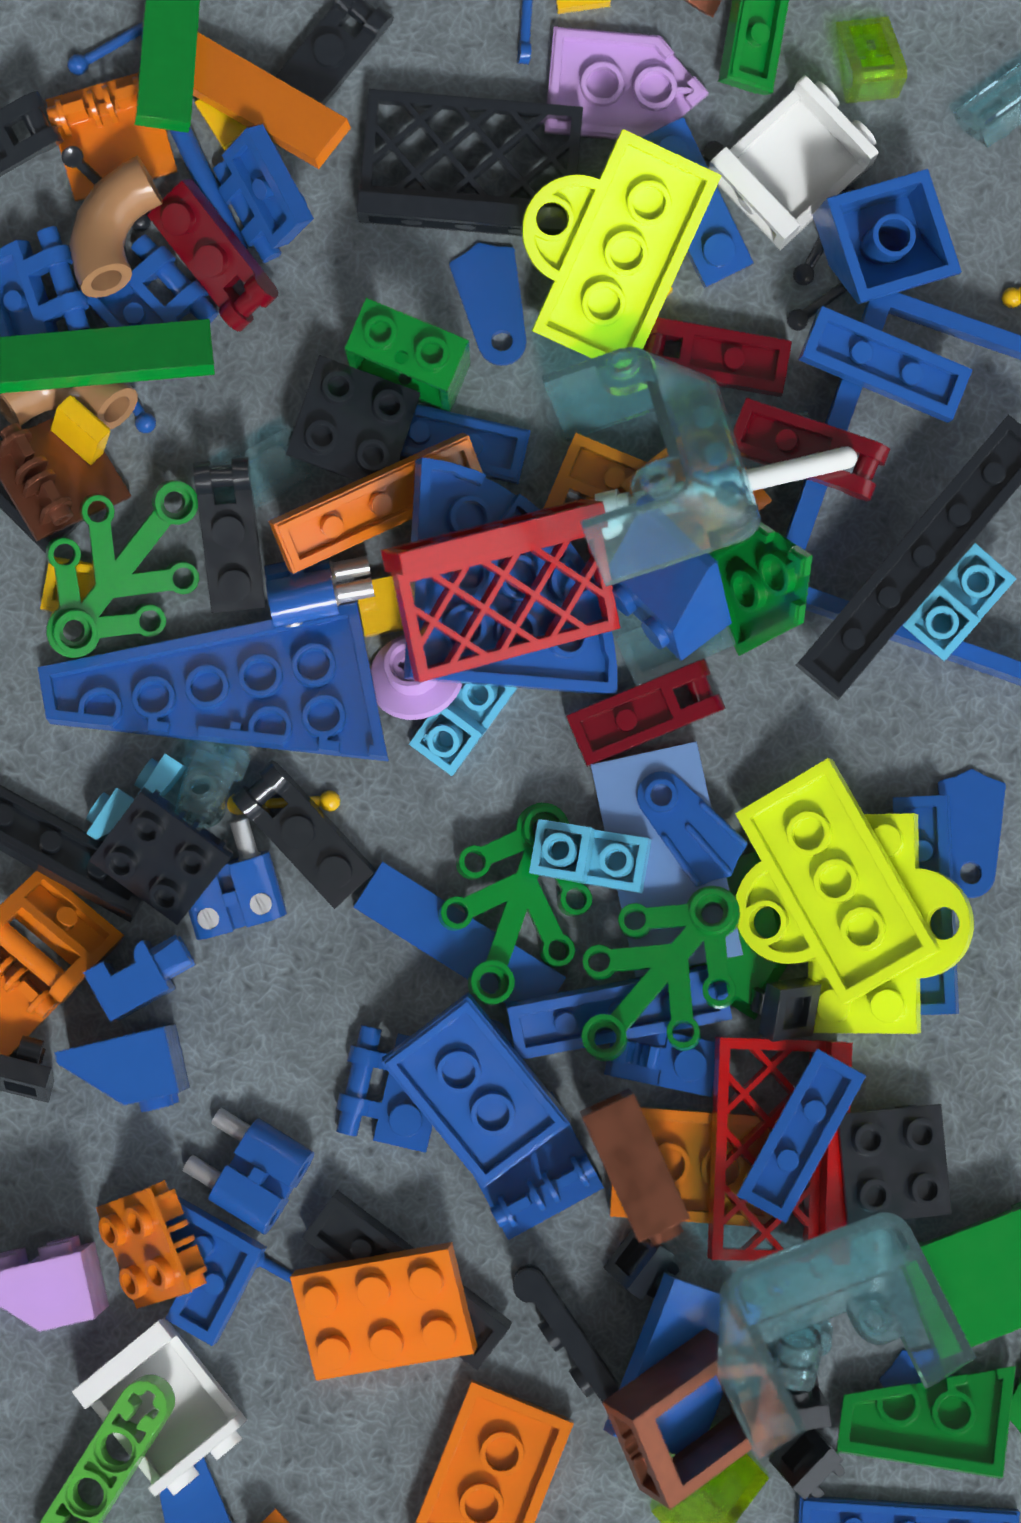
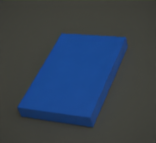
(476, 1090)
(676, 1316)

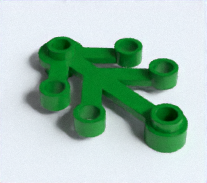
(115, 575)
(521, 895)
(666, 966)

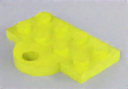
(617, 246)
(829, 887)
(896, 1003)

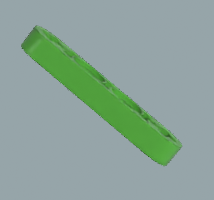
(97, 1462)

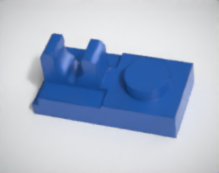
(658, 1063)

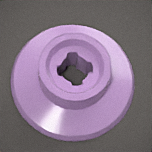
(406, 697)

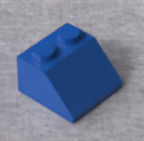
(887, 237)
(677, 604)
(133, 1067)

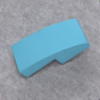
(959, 602)
(458, 728)
(109, 809)
(590, 856)

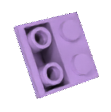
(55, 1287)

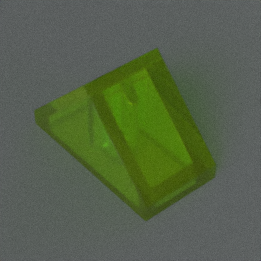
(870, 60)
(721, 1498)

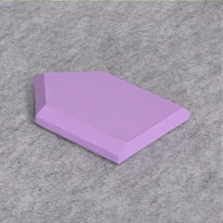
(619, 82)

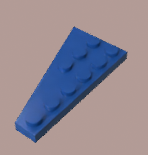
(233, 685)

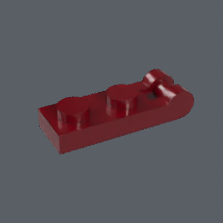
(213, 254)
(728, 356)
(776, 435)
(643, 713)

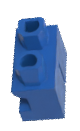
(141, 982)

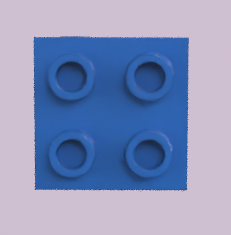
(542, 1184)

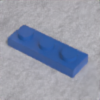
(717, 244)
(885, 364)
(801, 1135)

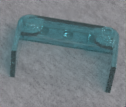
(683, 502)
(859, 1269)

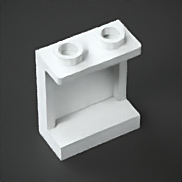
(795, 161)
(202, 1414)

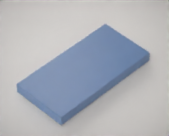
(665, 879)

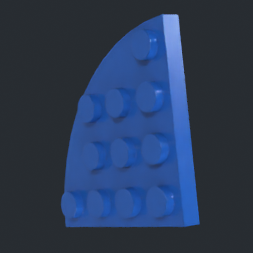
(459, 498)

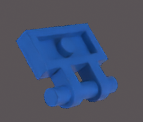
(262, 193)
(22, 292)
(139, 306)
(398, 1117)

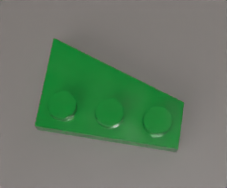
(946, 1427)

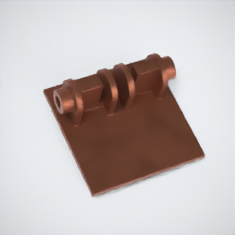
(52, 479)

